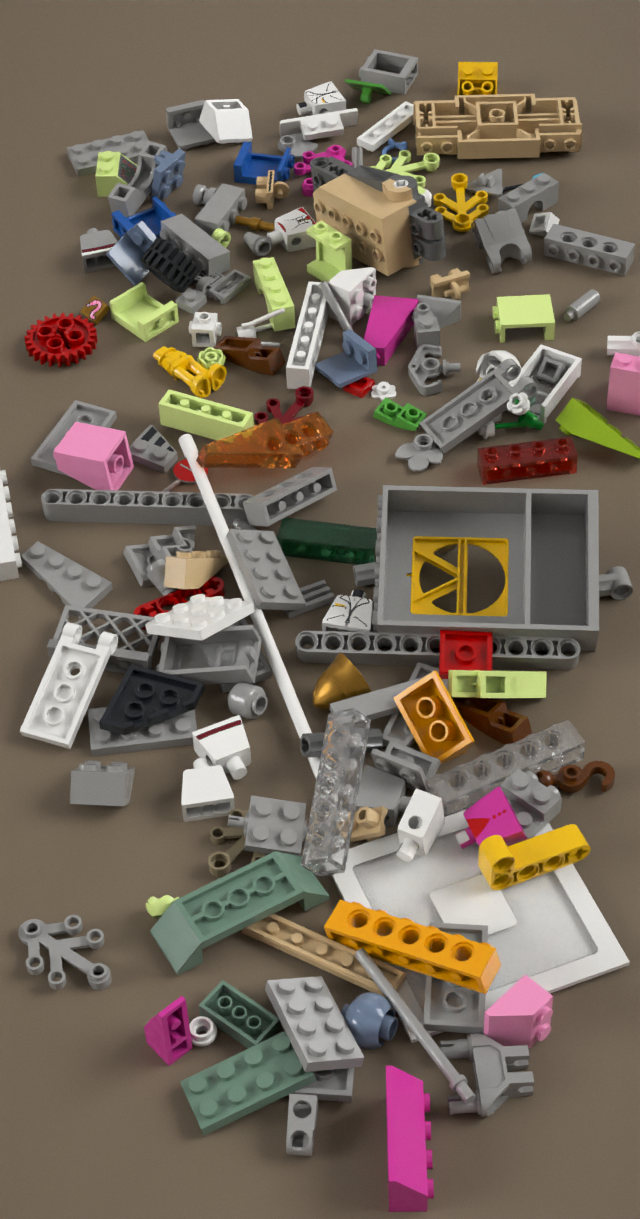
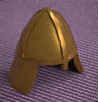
(339, 683)

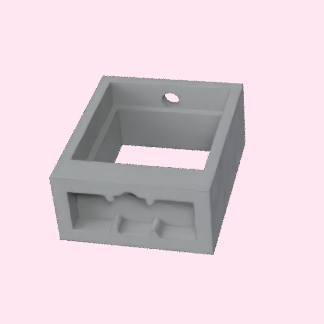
(395, 83)

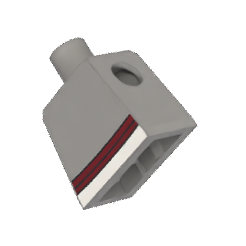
(94, 249)

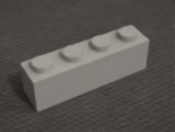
(196, 244)

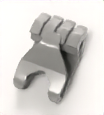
(501, 238)

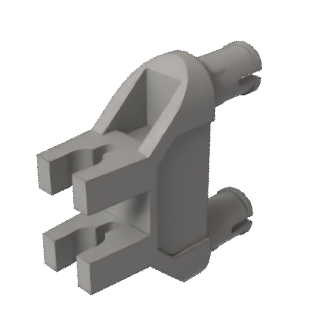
(490, 1070)

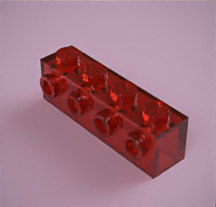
(527, 460)

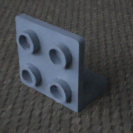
(129, 249)
(352, 364)

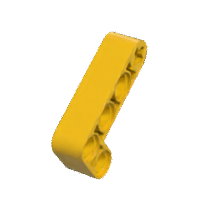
(528, 859)

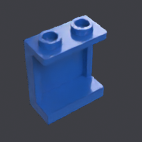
(253, 165)
(151, 217)

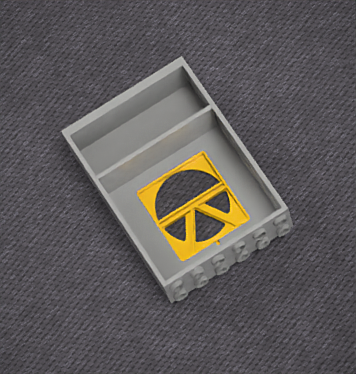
(538, 536)

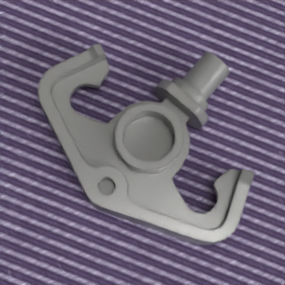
(421, 369)

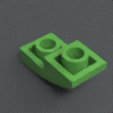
(398, 416)

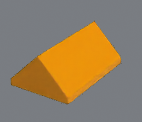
(434, 718)

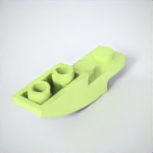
(497, 684)

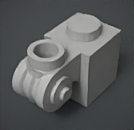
(425, 326)

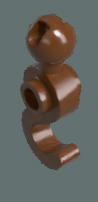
(573, 778)

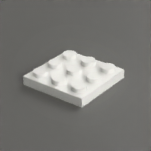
(199, 617)

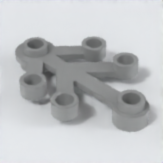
(63, 950)

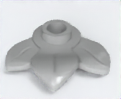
(297, 144)
(420, 453)

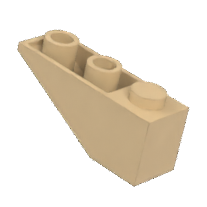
(192, 568)

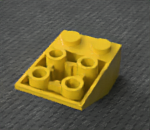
(477, 78)

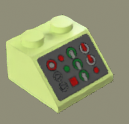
(113, 169)

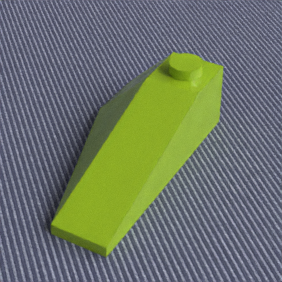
(585, 422)

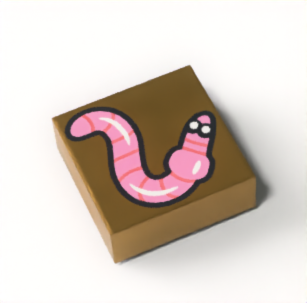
(95, 310)

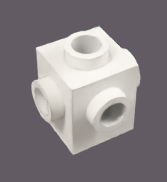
(205, 329)

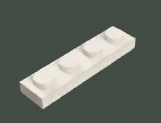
(386, 127)

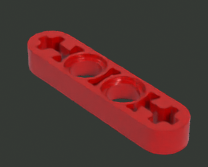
(178, 597)

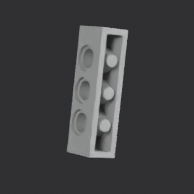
(589, 249)
(290, 496)

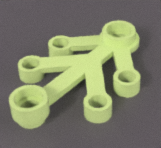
(430, 163)

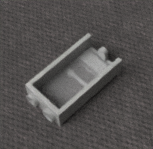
(221, 658)

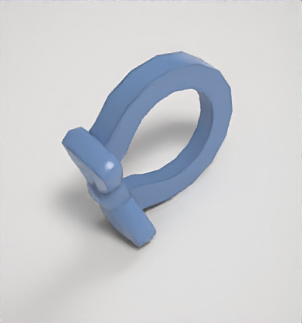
(391, 144)

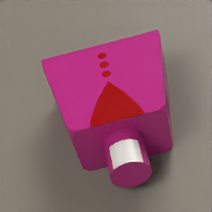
(491, 817)

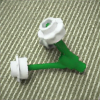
(520, 406)

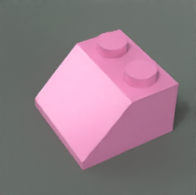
(520, 1015)

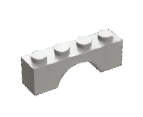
(131, 196)

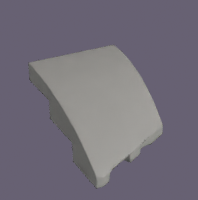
(158, 548)

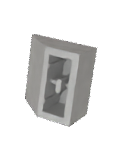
(101, 784)

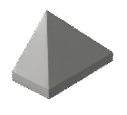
(446, 310)

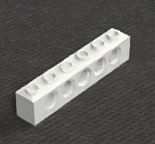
(307, 338)

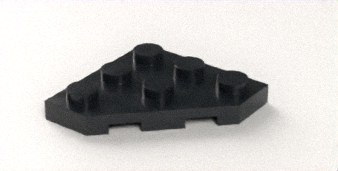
(149, 698)

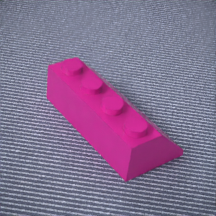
(407, 1142)

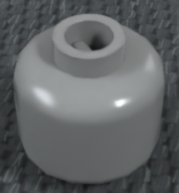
(247, 700)

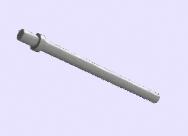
(458, 1082)

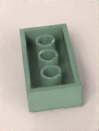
(239, 1015)

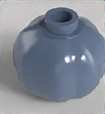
(370, 1018)

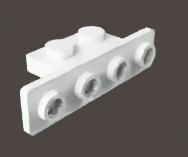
(320, 125)

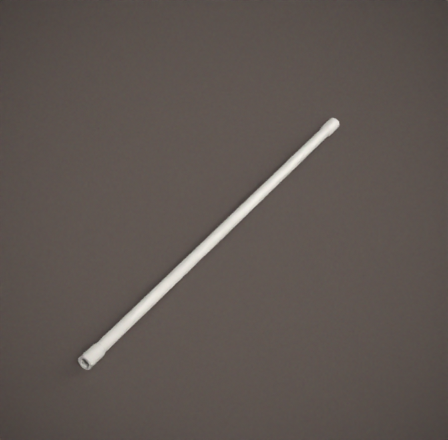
(191, 453)

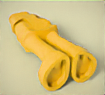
(180, 365)

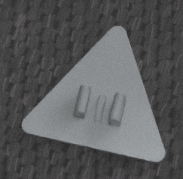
(490, 183)

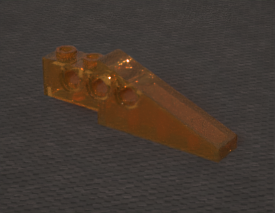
(268, 444)

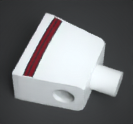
(224, 746)

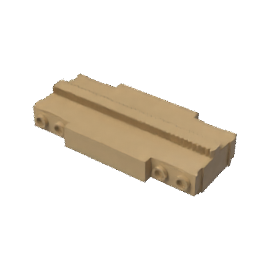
(497, 126)

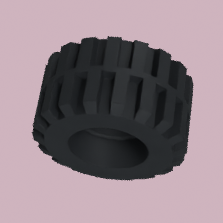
(170, 265)

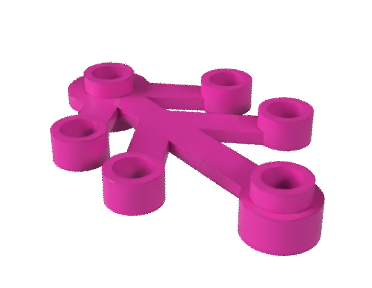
(301, 168)

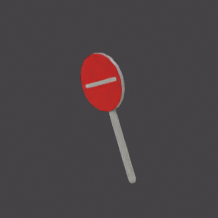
(183, 474)

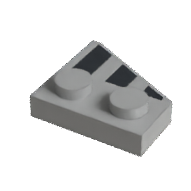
(153, 450)

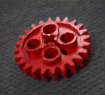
(48, 346)

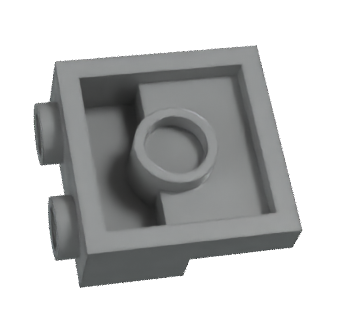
(531, 801)

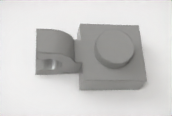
(192, 299)

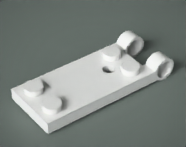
(64, 697)

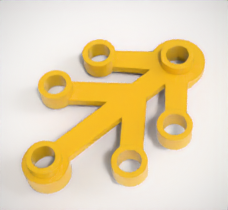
(461, 221)

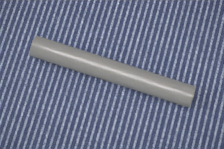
(335, 306)

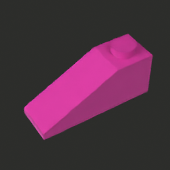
(170, 1032)

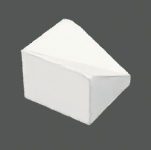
(542, 223)

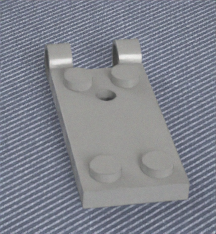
(472, 409)

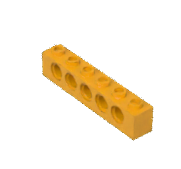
(414, 946)

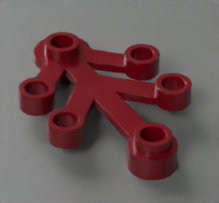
(304, 398)

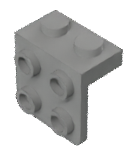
(185, 125)
(406, 764)

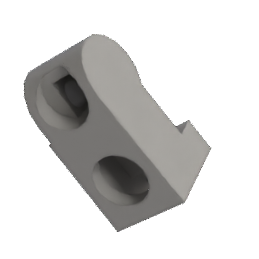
(301, 1124)

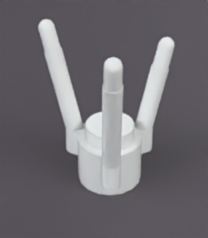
(249, 331)

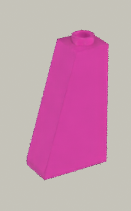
(389, 324)

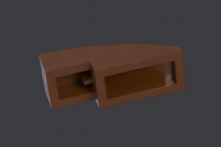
(251, 354)
(493, 718)

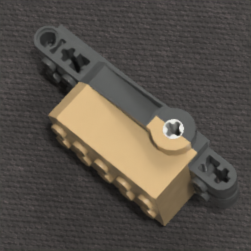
(379, 214)

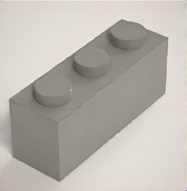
(222, 209)

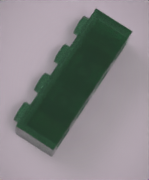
(327, 541)

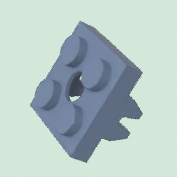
(163, 179)

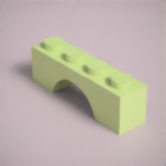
(271, 284)

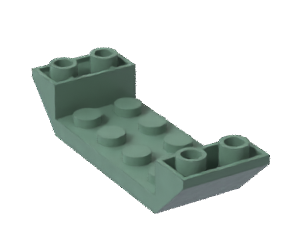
(233, 905)

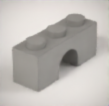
(540, 192)

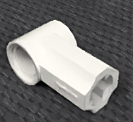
(624, 345)

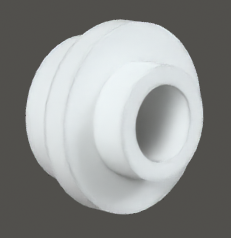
(202, 1024)

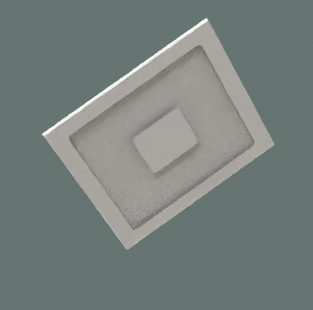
(537, 926)

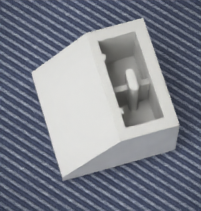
(226, 121)
(354, 292)

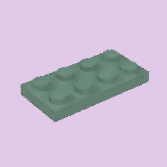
(245, 1083)

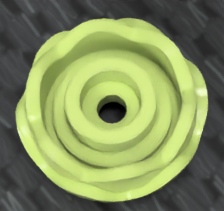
(211, 356)
(157, 906)

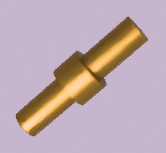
(255, 223)

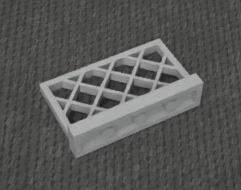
(122, 657)

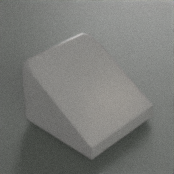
(551, 370)

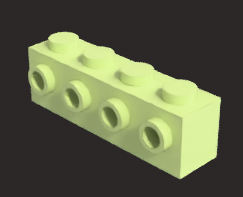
(202, 416)

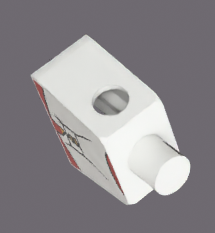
(291, 230)

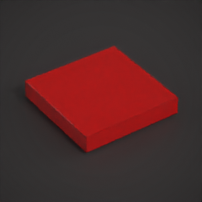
(464, 651)

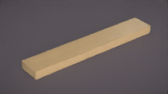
(320, 952)

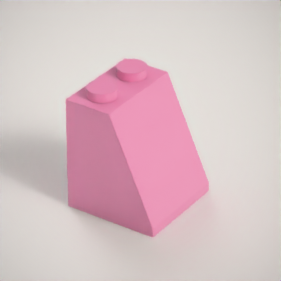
(624, 384)
(95, 456)

